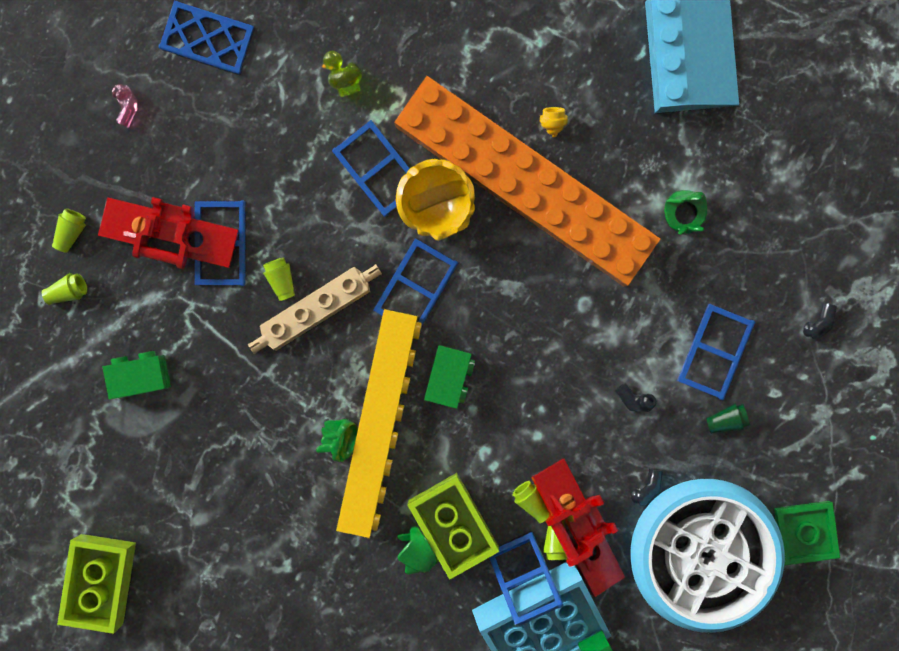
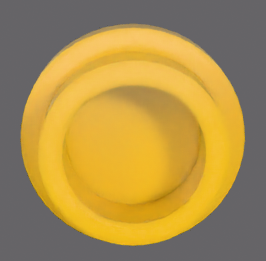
(553, 120)

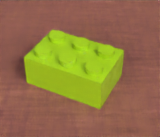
(453, 526)
(96, 583)

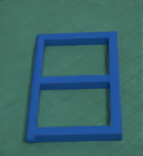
(361, 181)
(241, 242)
(397, 276)
(697, 344)
(524, 578)

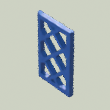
(199, 14)

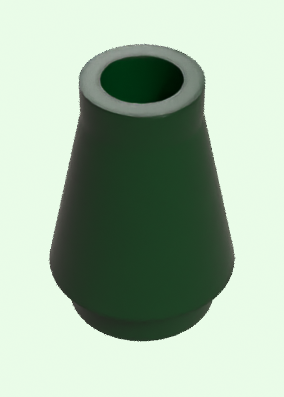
(730, 419)

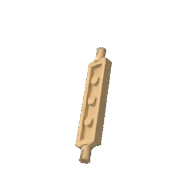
(314, 308)

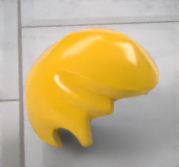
(435, 199)

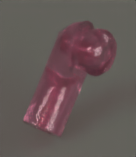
(127, 102)

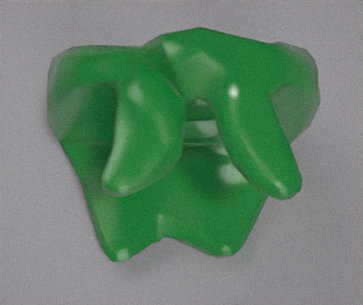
(682, 196)
(338, 438)
(417, 553)

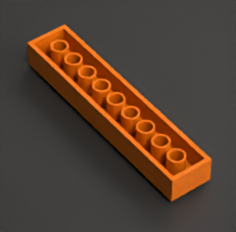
(526, 182)

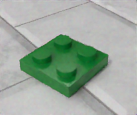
(808, 532)

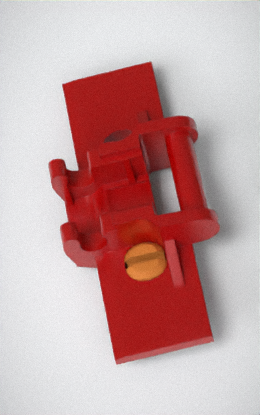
(170, 223)
(585, 523)

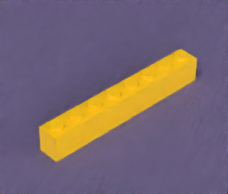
(377, 423)

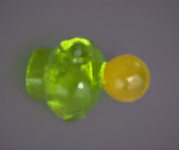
(343, 79)

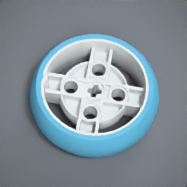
(683, 601)

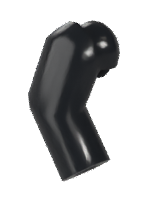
(823, 325)
(636, 402)
(651, 490)

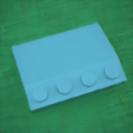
(691, 54)
(550, 632)

